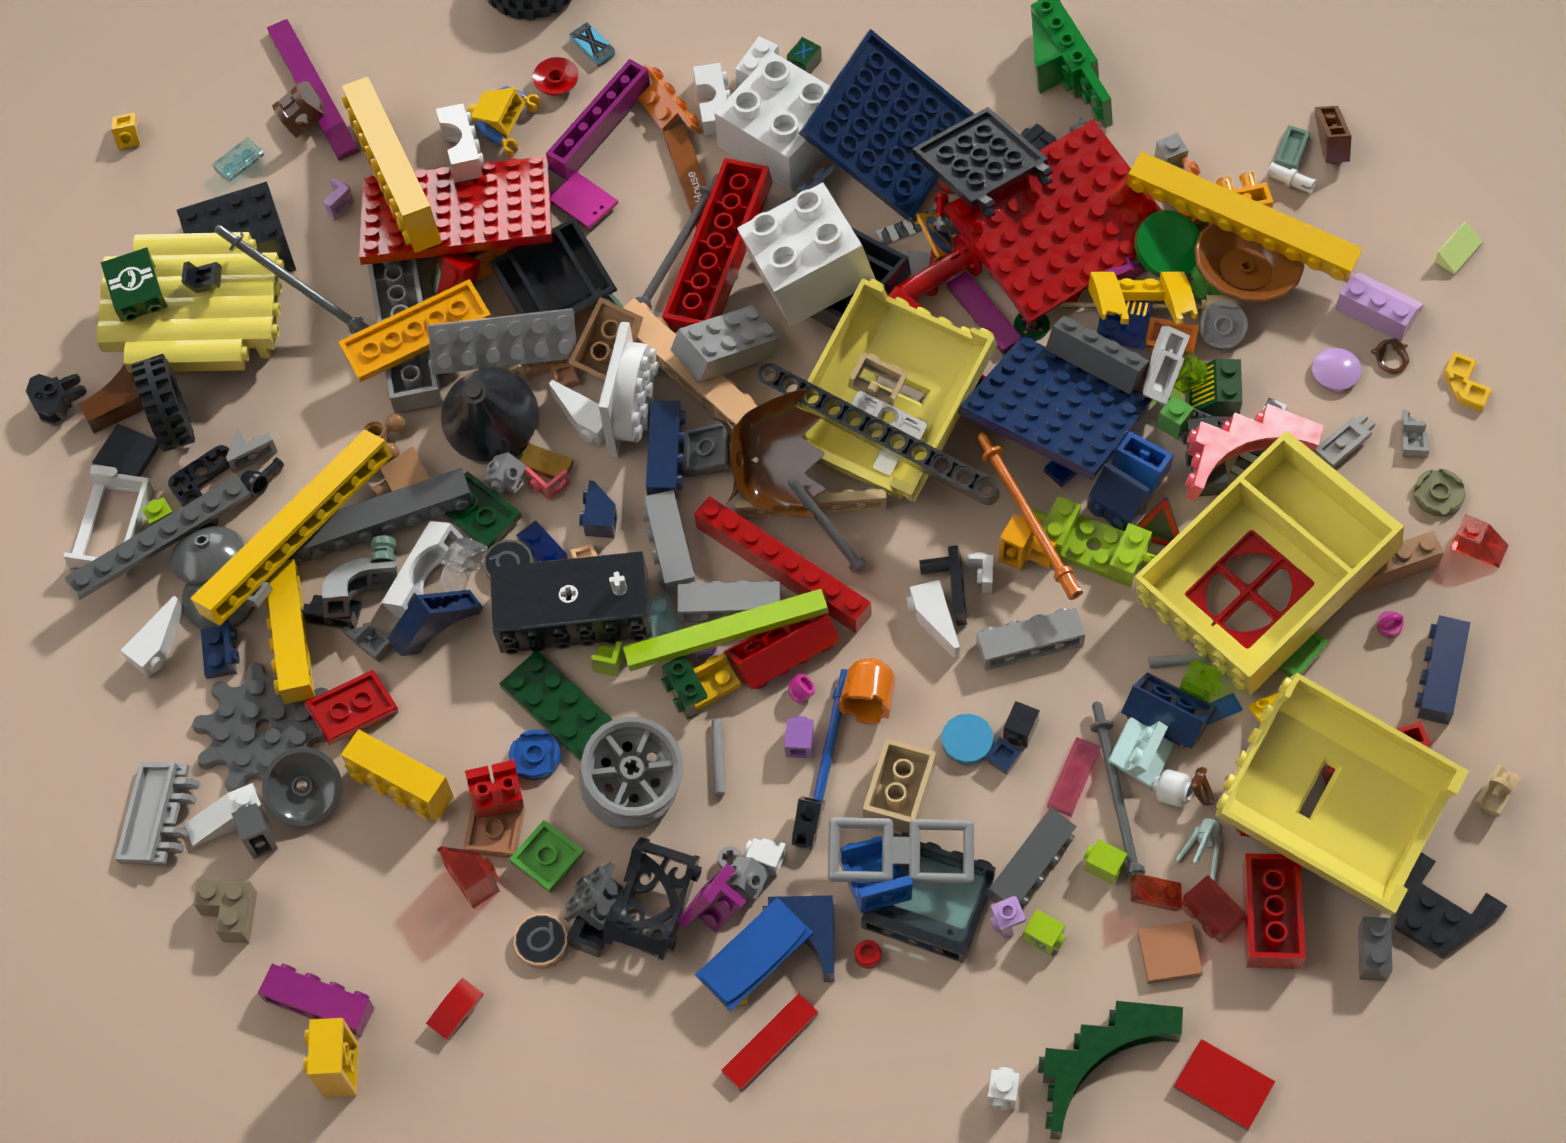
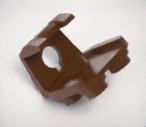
(299, 108)

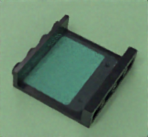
(939, 915)

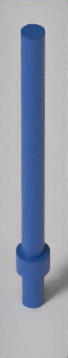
(830, 739)

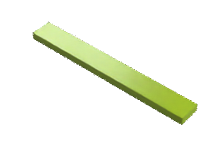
(725, 630)

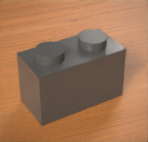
(254, 830)
(1375, 948)

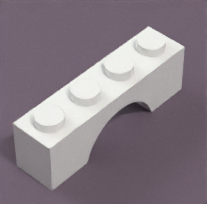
(458, 127)
(422, 560)

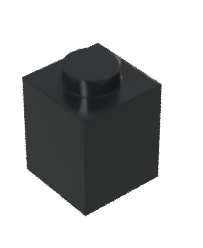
(1021, 724)

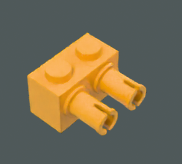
(1250, 188)
(1020, 545)

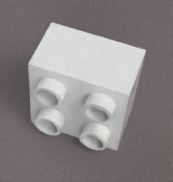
(765, 117)
(806, 253)

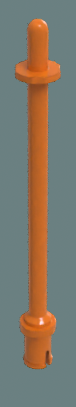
(1063, 574)

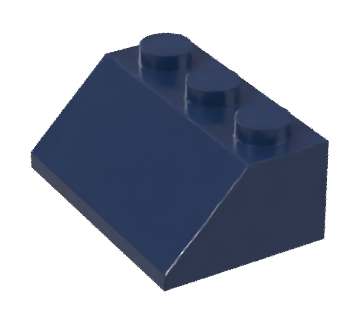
(1158, 700)

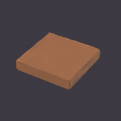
(494, 834)
(1169, 952)

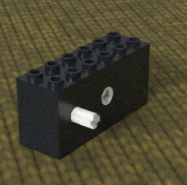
(570, 602)

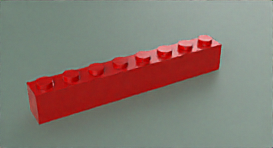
(781, 562)

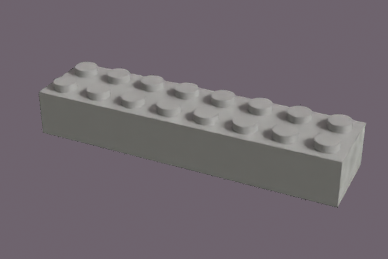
(395, 289)

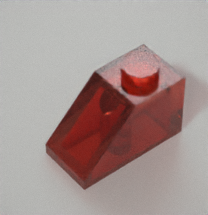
(1479, 541)

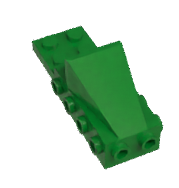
(1066, 58)

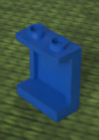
(871, 895)

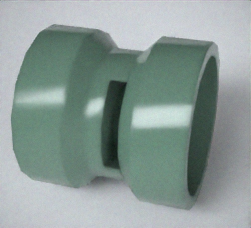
(383, 549)

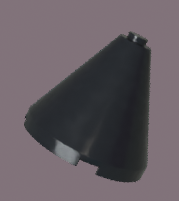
(489, 415)

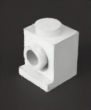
(766, 854)

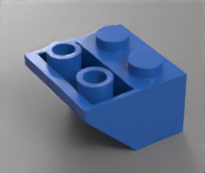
(1143, 461)

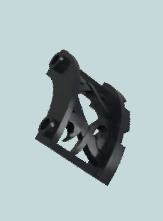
(619, 923)

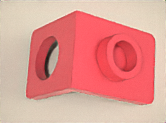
(548, 489)

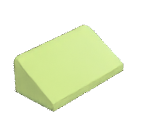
(1458, 249)

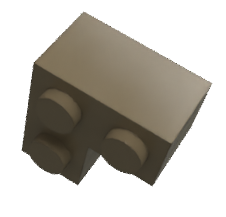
(233, 905)

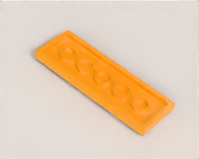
(406, 332)

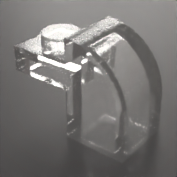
(459, 561)

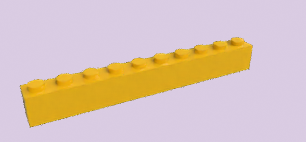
(1244, 217)
(291, 527)

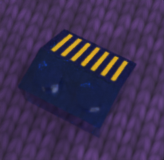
(1130, 334)

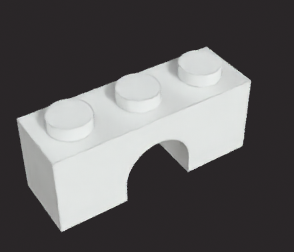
(710, 84)

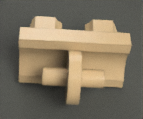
(1497, 791)

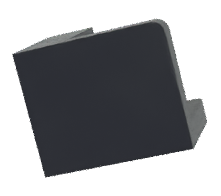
(585, 937)

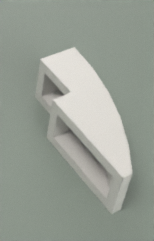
(1165, 364)

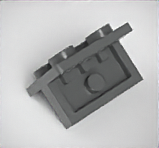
(594, 897)

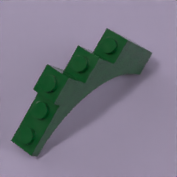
(1132, 1026)

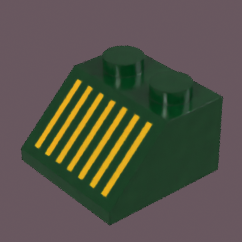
(1223, 389)

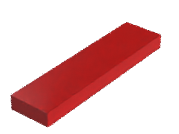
(769, 1042)

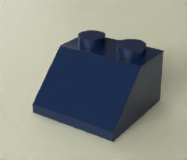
(1118, 498)

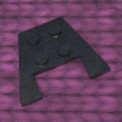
(1436, 920)

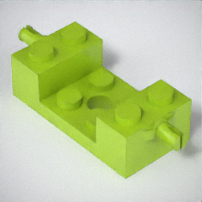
(1120, 550)

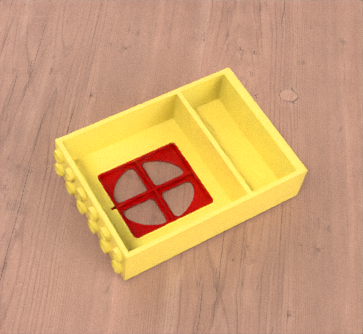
(1302, 519)

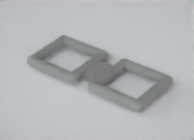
(901, 850)

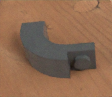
(352, 579)

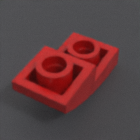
(454, 1008)

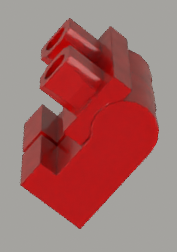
(494, 798)

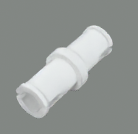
(1291, 178)

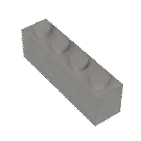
(669, 540)
(721, 599)
(1030, 638)

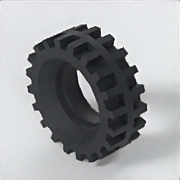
(163, 403)

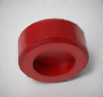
(867, 954)

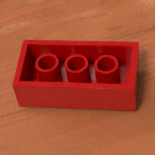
(1273, 912)

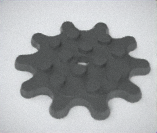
(235, 723)

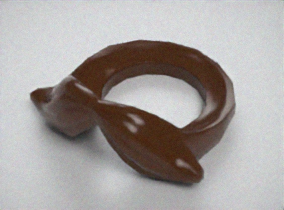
(1399, 347)
(1201, 780)

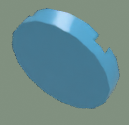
(967, 739)

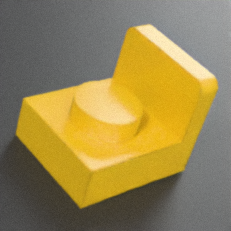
(125, 131)

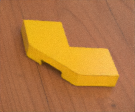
(1466, 391)

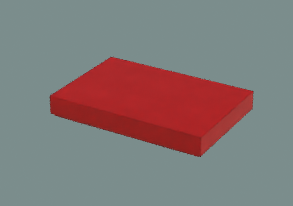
(351, 707)
(1224, 1084)

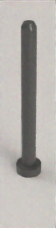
(827, 526)

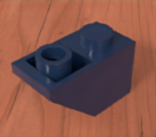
(599, 514)

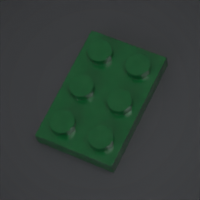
(487, 518)

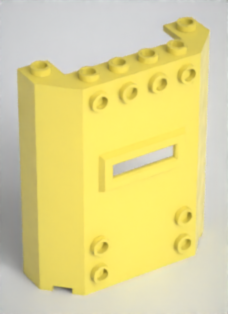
(935, 355)
(1373, 808)

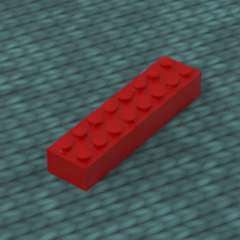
(717, 246)

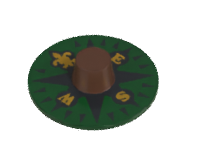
(1035, 330)

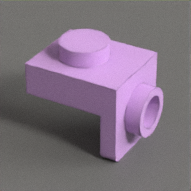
(1006, 915)

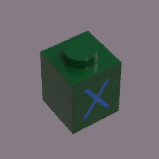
(805, 55)

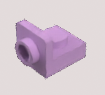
(339, 200)

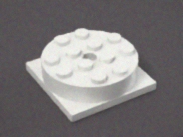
(627, 390)

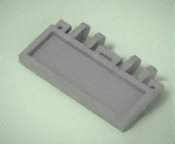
(151, 807)

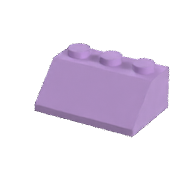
(1378, 306)

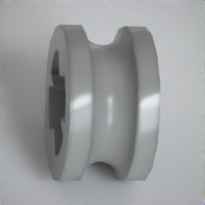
(724, 854)

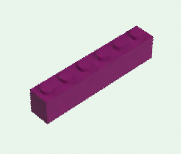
(598, 119)

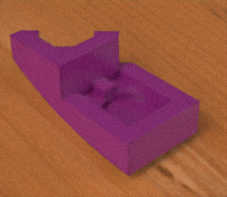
(1129, 270)

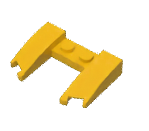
(1111, 294)

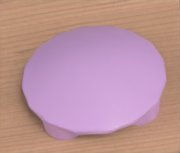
(1336, 369)

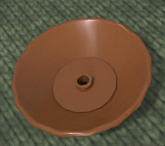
(1244, 267)

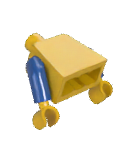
(498, 113)

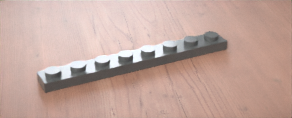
(157, 537)

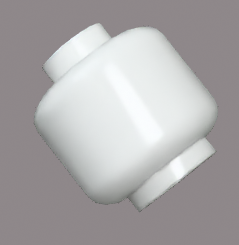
(1173, 788)

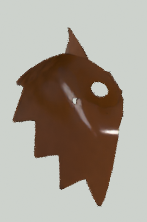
(775, 437)

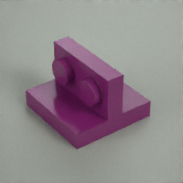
(714, 902)

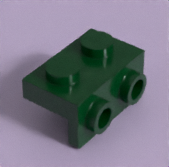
(684, 685)

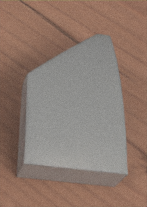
(1413, 437)

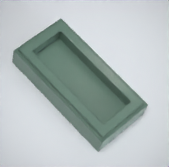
(1292, 147)

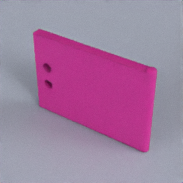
(583, 200)

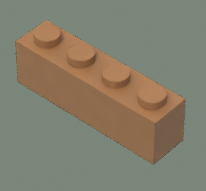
(1414, 557)

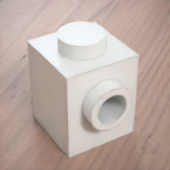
(1003, 1088)

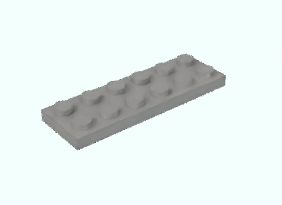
(501, 341)

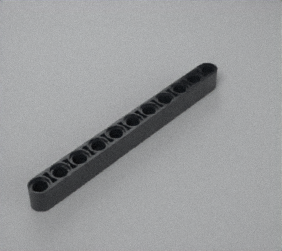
(886, 440)

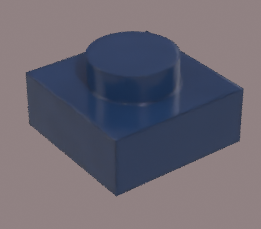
(1003, 755)

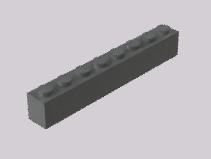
(387, 514)

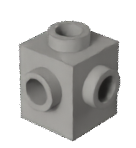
(504, 473)
(748, 877)

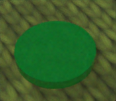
(1167, 243)

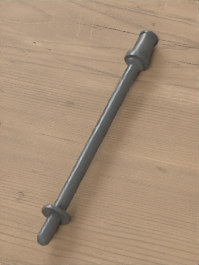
(678, 244)
(354, 323)
(1101, 727)

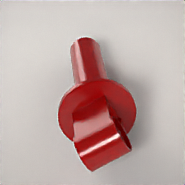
(945, 268)

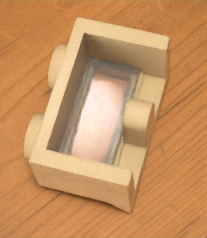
(877, 378)

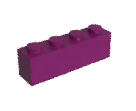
(314, 998)

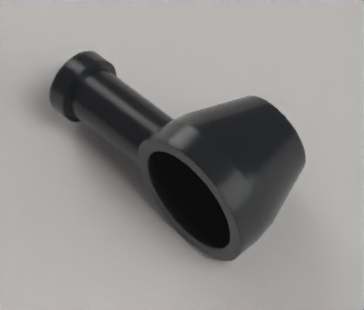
(258, 481)

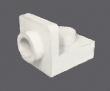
(984, 565)

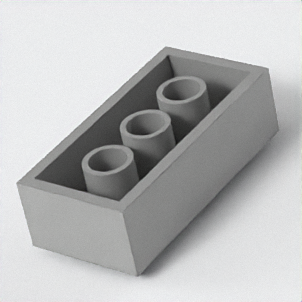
(725, 343)

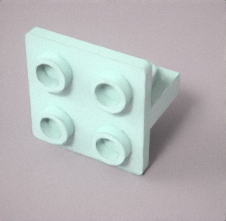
(1141, 751)

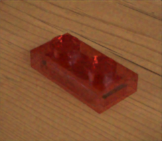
(1156, 892)

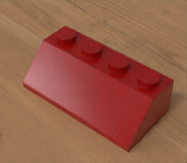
(778, 650)

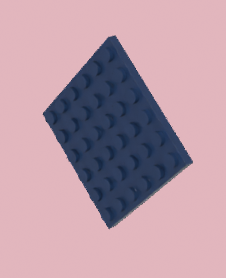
(876, 118)
(1054, 408)

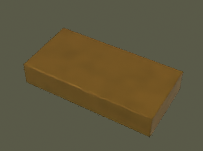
(545, 461)

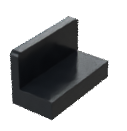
(314, 614)

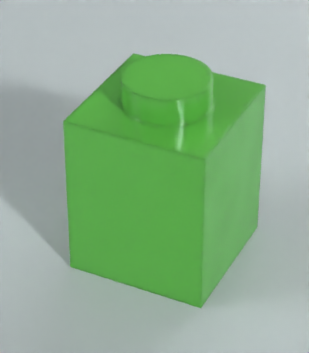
(1174, 417)

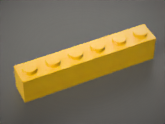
(289, 635)

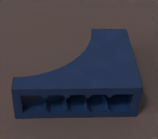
(429, 616)
(818, 916)

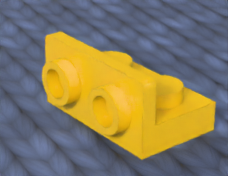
(716, 679)

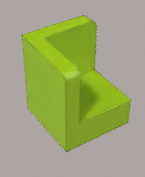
(608, 659)

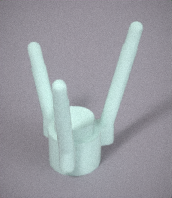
(1207, 835)

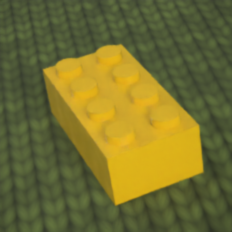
(397, 776)

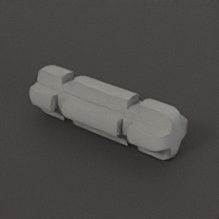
(946, 225)

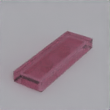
(1074, 776)

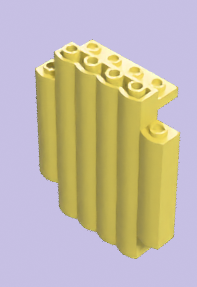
(202, 328)

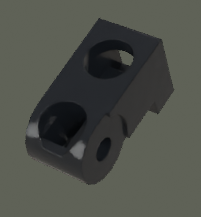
(807, 822)

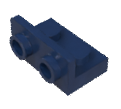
(219, 650)

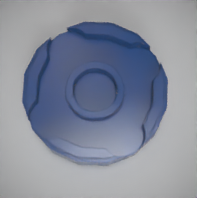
(535, 755)

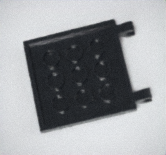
(982, 159)

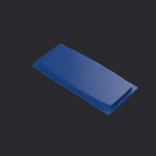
(753, 954)

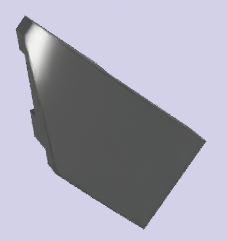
(370, 640)

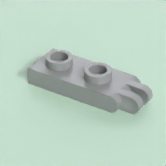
(1345, 440)

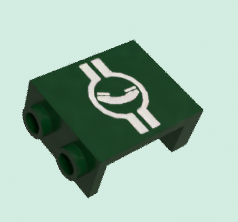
(133, 285)

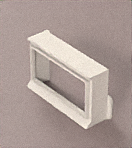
(104, 478)

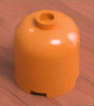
(868, 691)

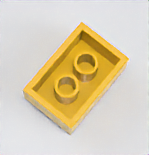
(331, 1057)

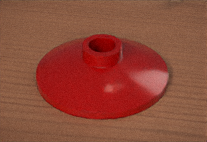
(555, 69)

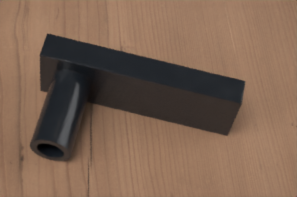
(953, 564)

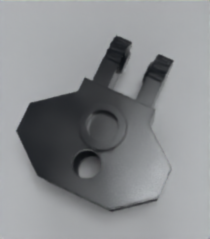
(54, 396)

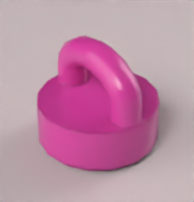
(1390, 624)
(801, 688)

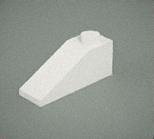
(580, 411)
(933, 615)
(153, 642)
(217, 818)

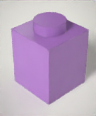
(799, 737)

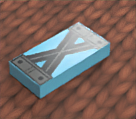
(592, 43)

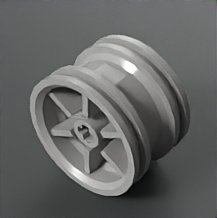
(615, 807)

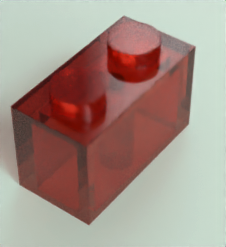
(1213, 909)

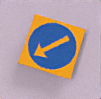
(939, 241)

